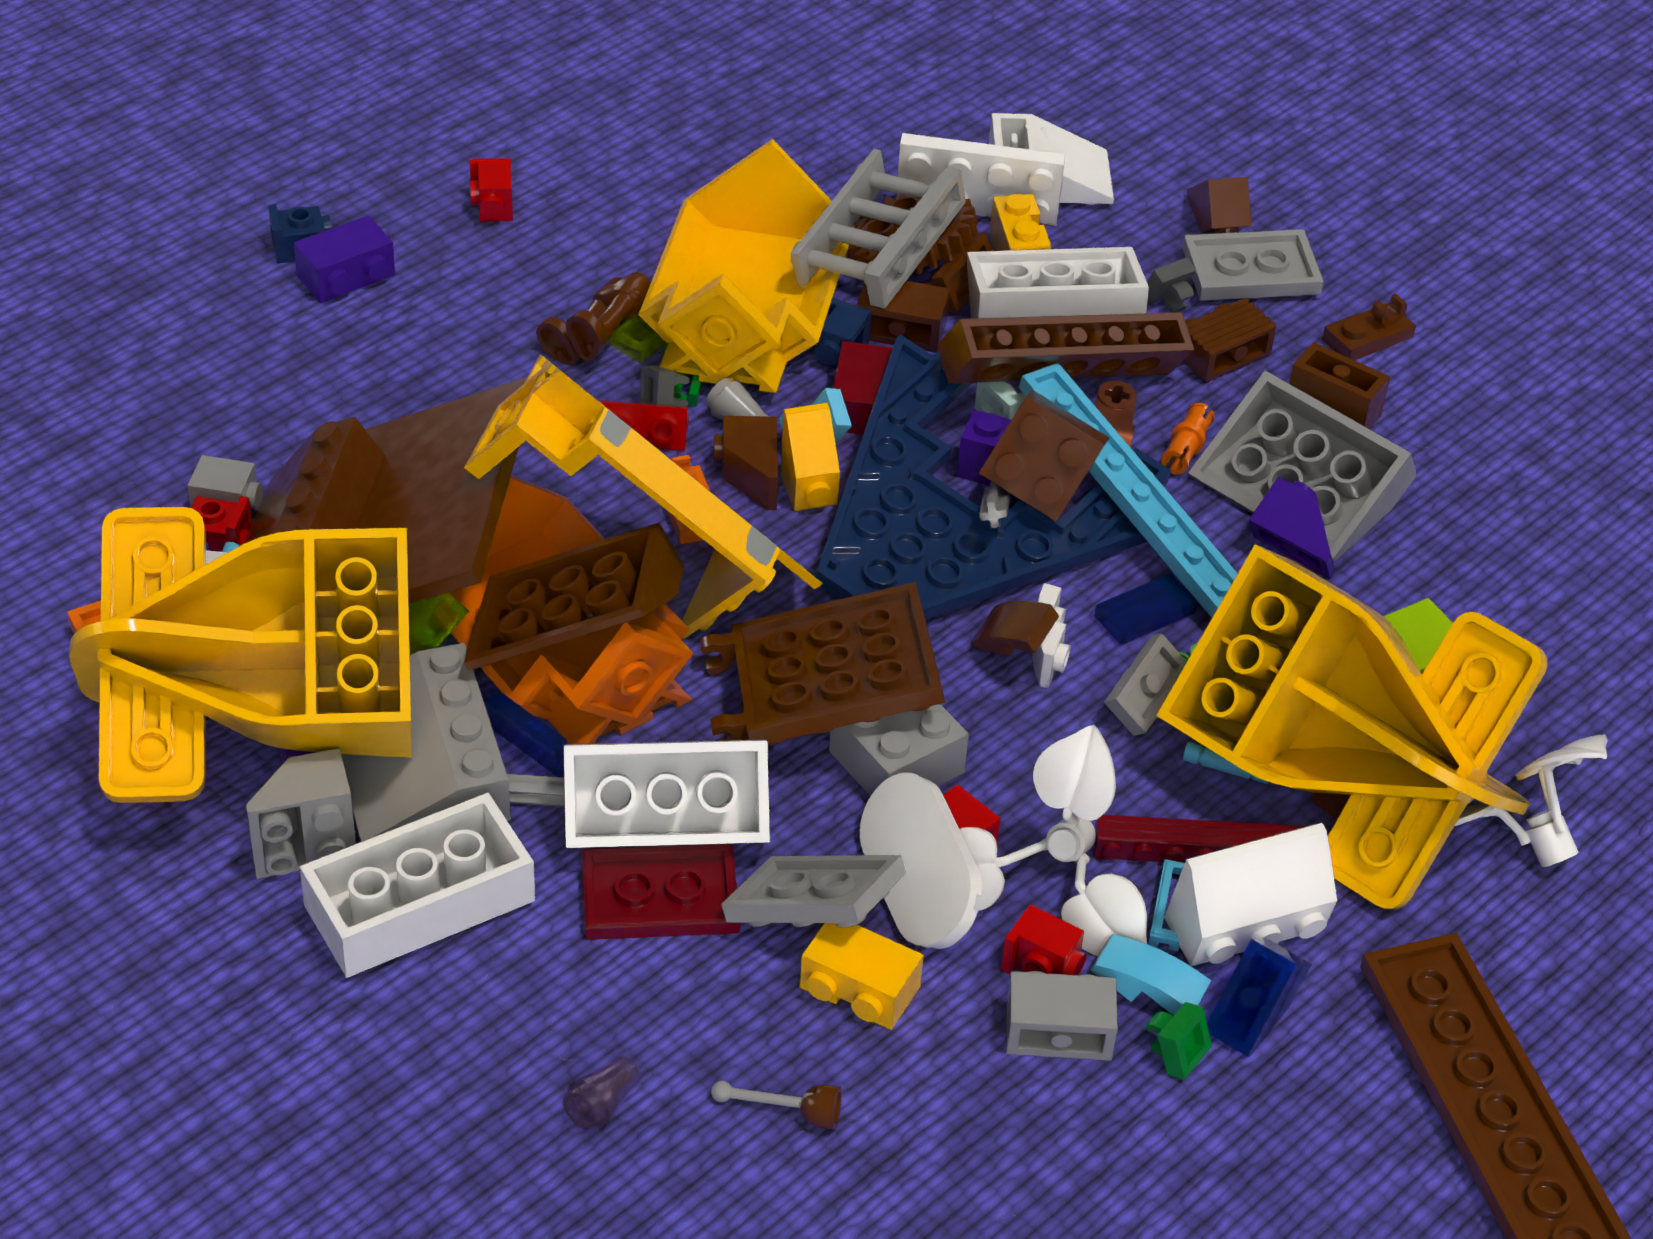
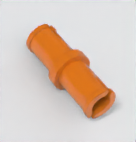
(1187, 438)

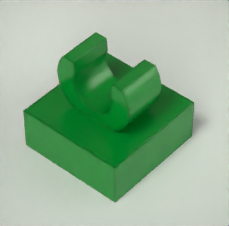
(1180, 1038)

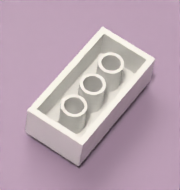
(666, 793)
(417, 884)

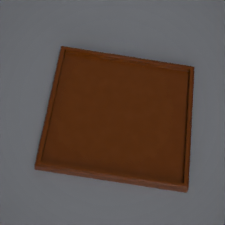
(432, 494)

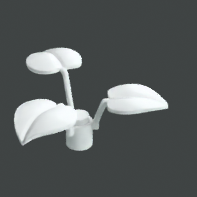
(1081, 779)
(1547, 829)

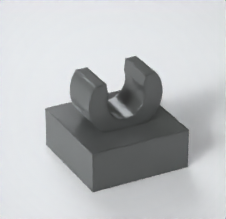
(1172, 284)
(658, 386)

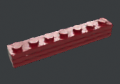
(1173, 839)

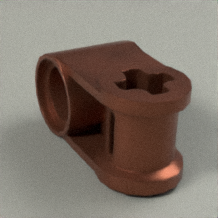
(1117, 404)

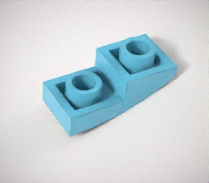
(1151, 971)

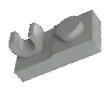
(1146, 684)

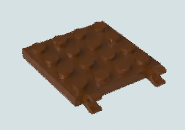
(828, 666)

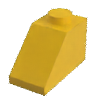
(809, 457)

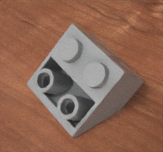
(301, 814)

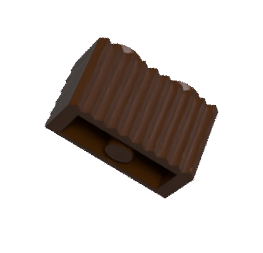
(1229, 339)

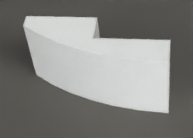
(1052, 652)

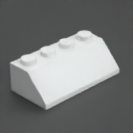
(1056, 282)

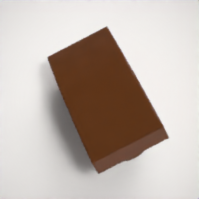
(1016, 626)

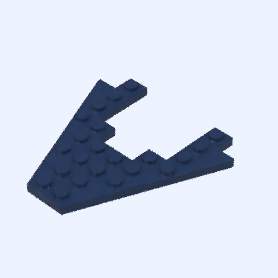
(911, 527)

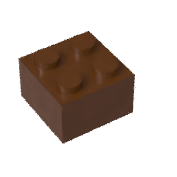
(1044, 455)

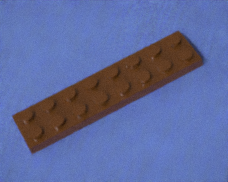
(1489, 1093)

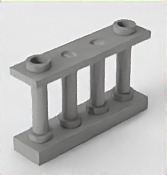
(900, 251)

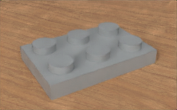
(1253, 264)
(814, 890)

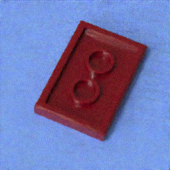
(658, 891)

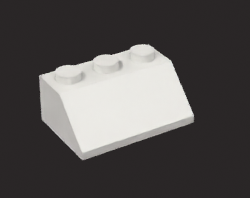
(1253, 891)

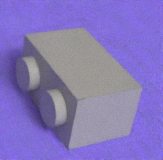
(1061, 1015)

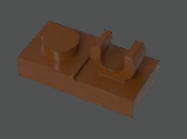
(955, 273)
(1370, 330)

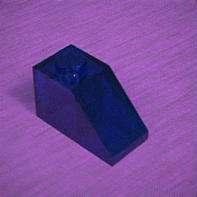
(1257, 995)

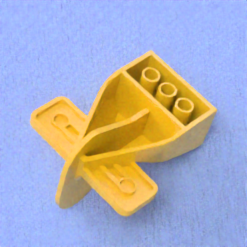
(276, 640)
(1331, 702)

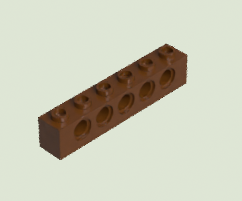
(1081, 344)

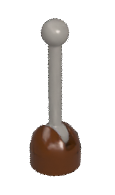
(818, 1105)

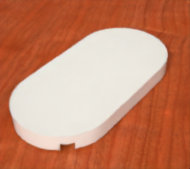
(941, 877)

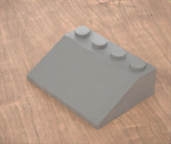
(1303, 440)
(451, 751)

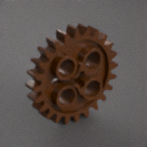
(951, 240)

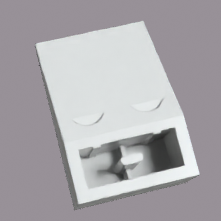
(1085, 166)

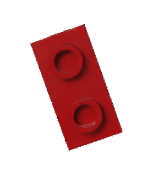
(659, 424)

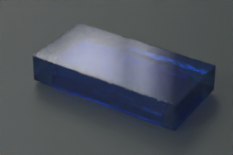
(1146, 608)
(527, 733)

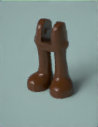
(590, 329)

